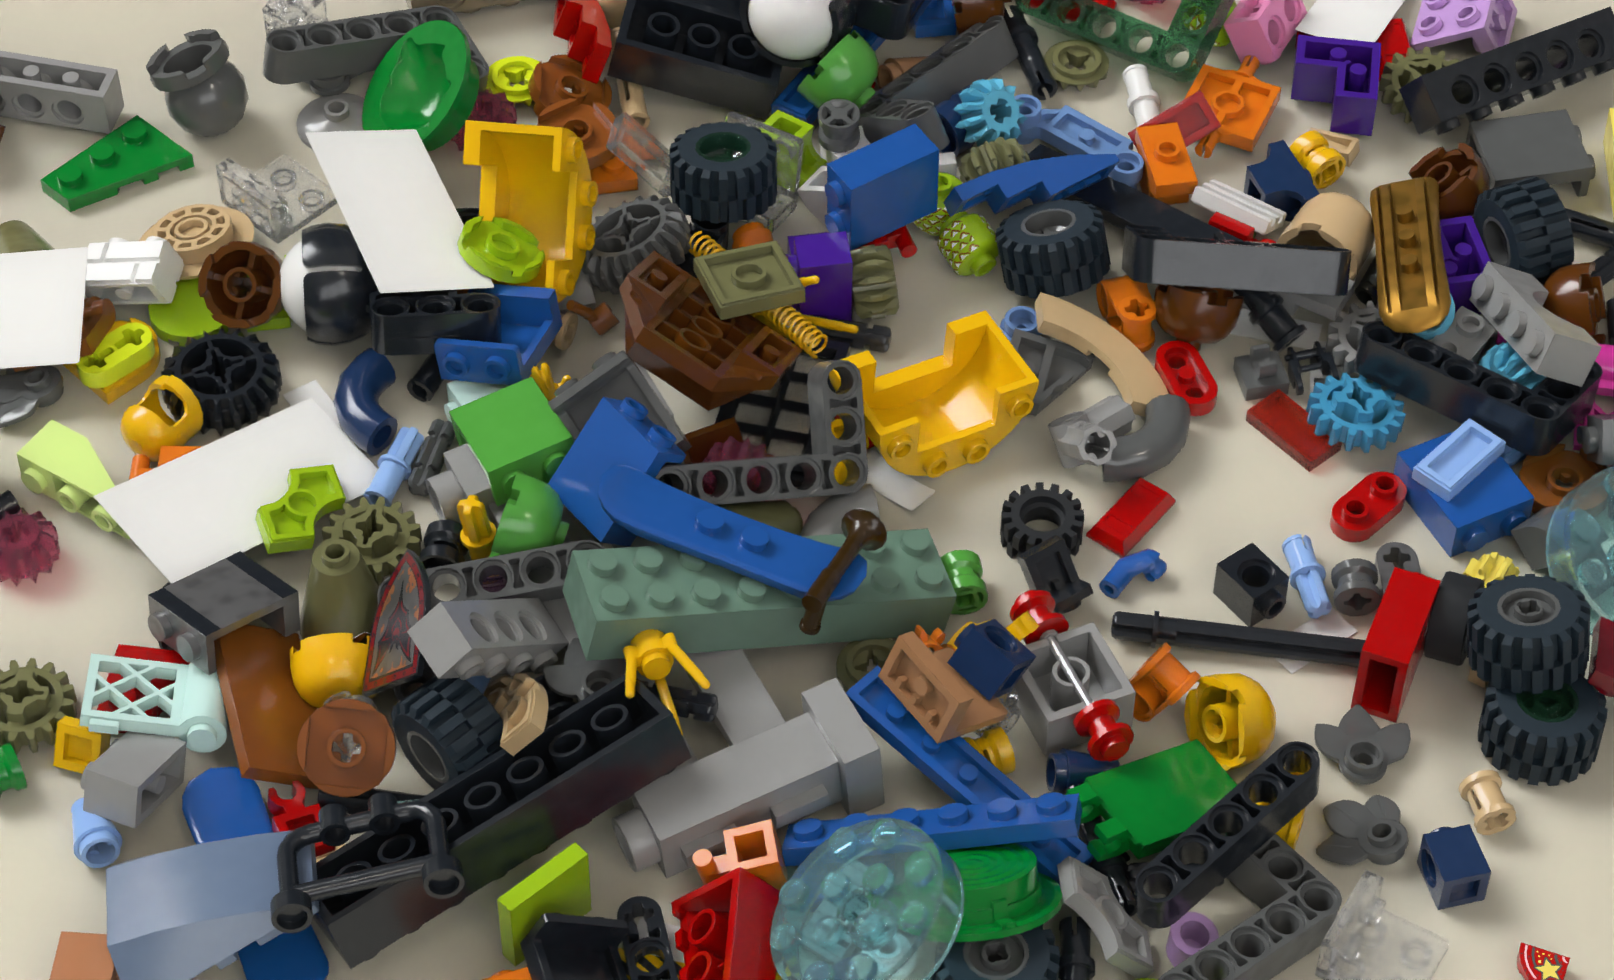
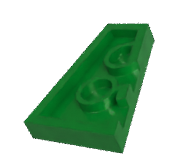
(118, 159)

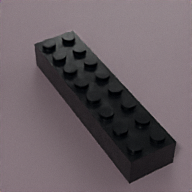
(507, 812)

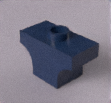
(1280, 180)

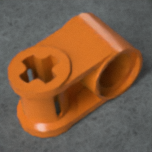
(1128, 309)
(1160, 683)

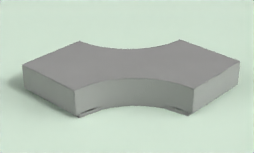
(1120, 937)

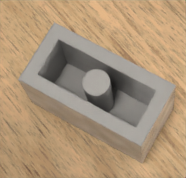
(133, 777)

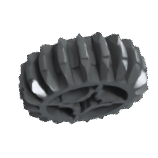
(632, 234)

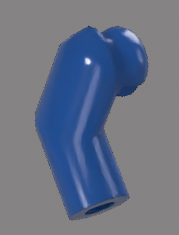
(1129, 567)

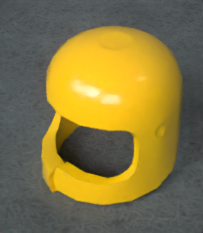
(147, 425)

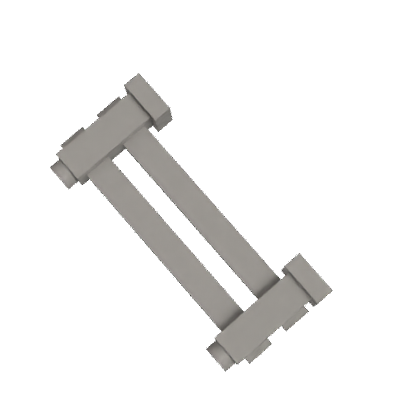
(771, 764)

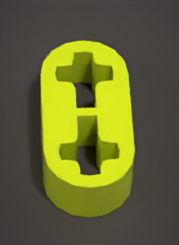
(117, 355)

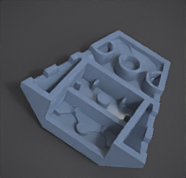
(195, 905)

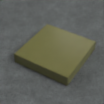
(749, 280)

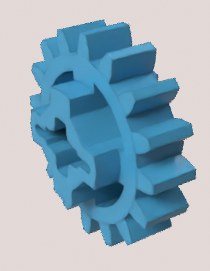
(1355, 412)

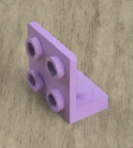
(1445, 21)

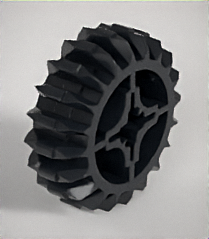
(229, 376)

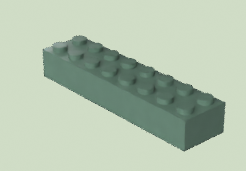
(716, 609)

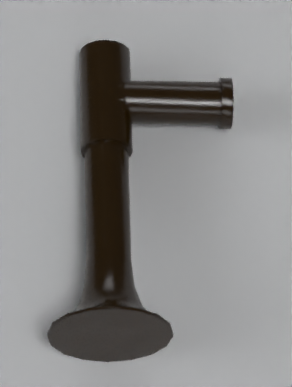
(862, 531)

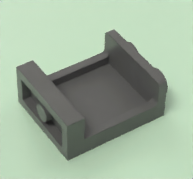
(1533, 146)
(615, 378)

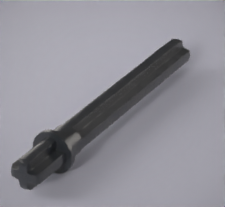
(1236, 638)

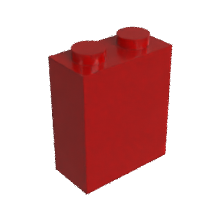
(1394, 644)

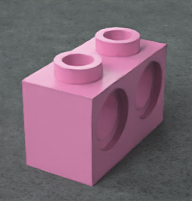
(1263, 27)

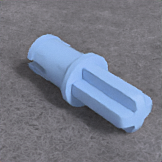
(395, 465)
(1307, 575)

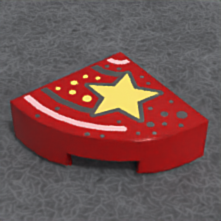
(1541, 964)

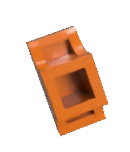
(1167, 165)

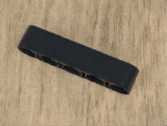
(1223, 854)

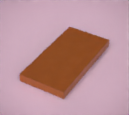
(262, 703)

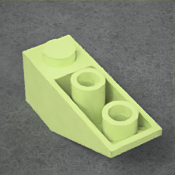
(68, 471)

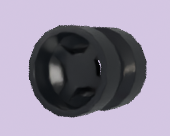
(443, 544)

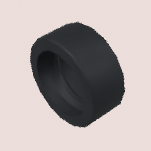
(1448, 619)

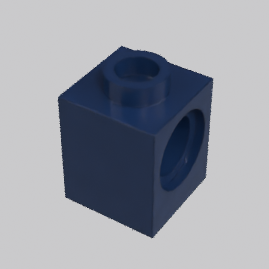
(990, 658)
(1453, 866)

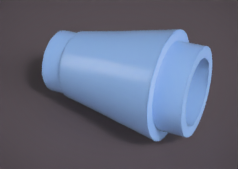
(94, 837)

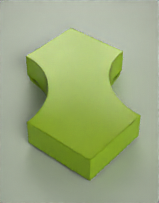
(291, 520)

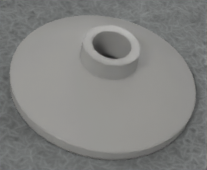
(331, 114)

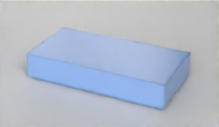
(1458, 460)

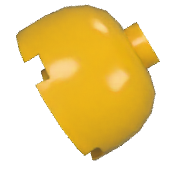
(328, 666)
(1230, 718)

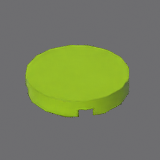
(500, 250)
(184, 316)

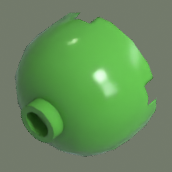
(843, 74)
(530, 518)

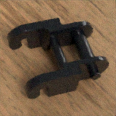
(1324, 363)

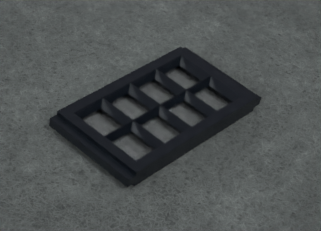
(782, 414)

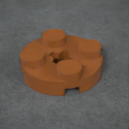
(551, 78)
(583, 119)
(1541, 473)
(328, 726)

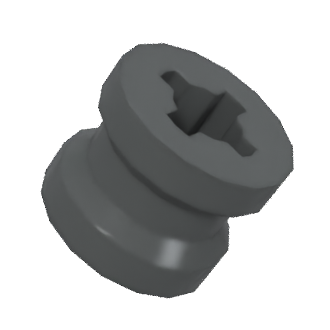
(838, 125)
(1355, 587)

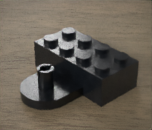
(695, 53)

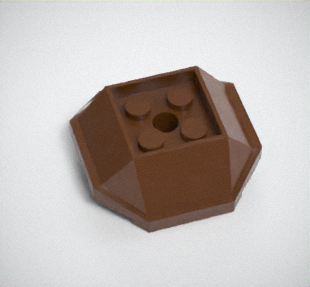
(685, 343)

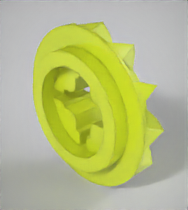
(513, 70)

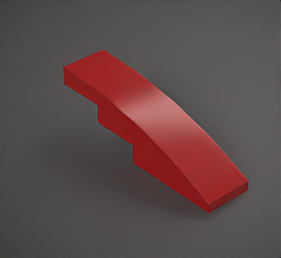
(587, 34)

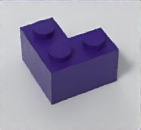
(1339, 74)
(1463, 258)
(829, 259)

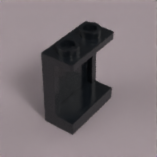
(575, 948)

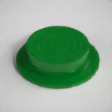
(424, 85)
(1003, 892)

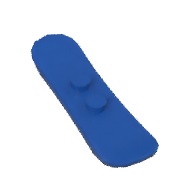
(719, 535)
(225, 807)

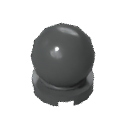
(200, 84)

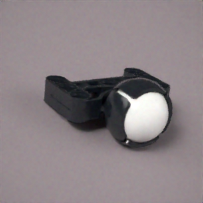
(807, 30)
(337, 301)

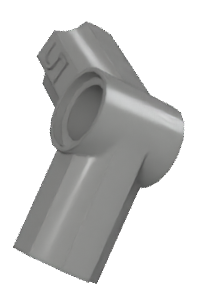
(1091, 433)

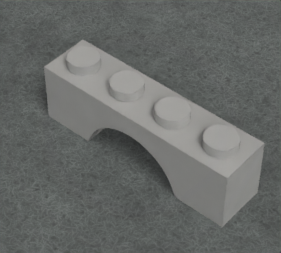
(1543, 340)

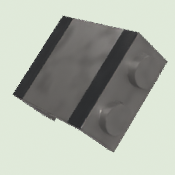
(218, 601)

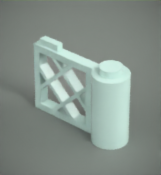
(194, 713)

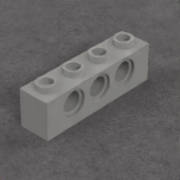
(59, 92)
(488, 638)

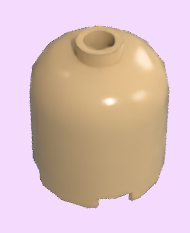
(1333, 222)

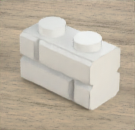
(133, 271)

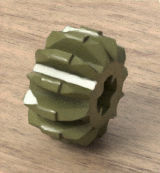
(991, 157)
(874, 282)

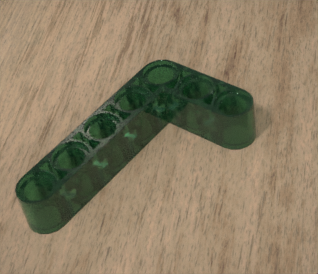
(1131, 30)

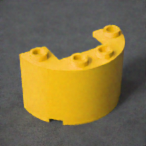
(544, 185)
(949, 405)

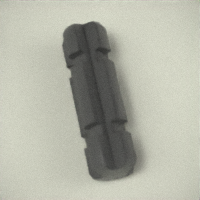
(431, 456)

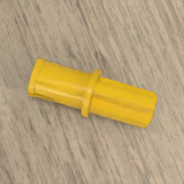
(477, 530)

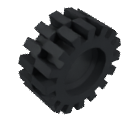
(1040, 505)

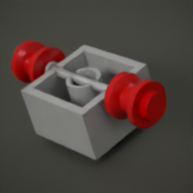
(1073, 685)

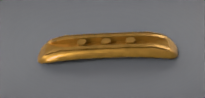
(1409, 255)

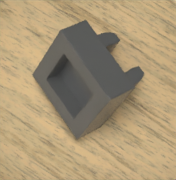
(1260, 373)

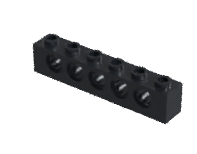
(1510, 72)

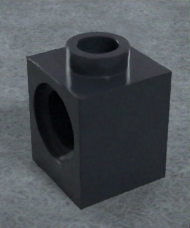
(1251, 585)

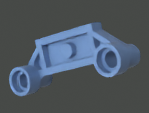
(1079, 134)

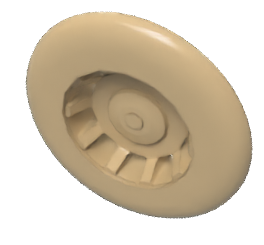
(201, 231)

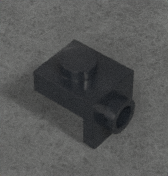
(1052, 569)

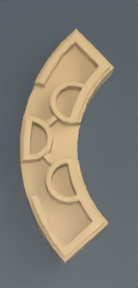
(1089, 334)
(521, 706)

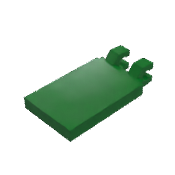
(1151, 799)

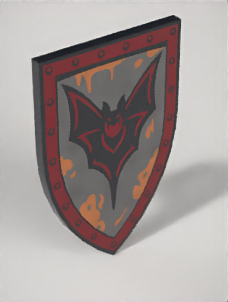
(391, 651)

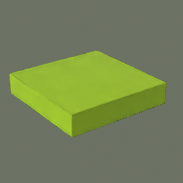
(555, 887)

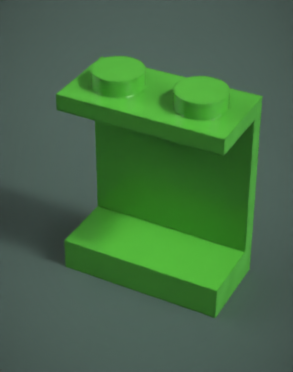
(512, 434)

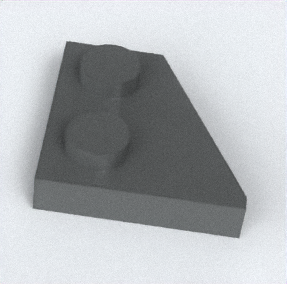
(1053, 363)

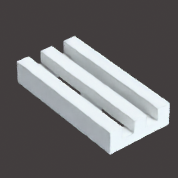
(1240, 206)

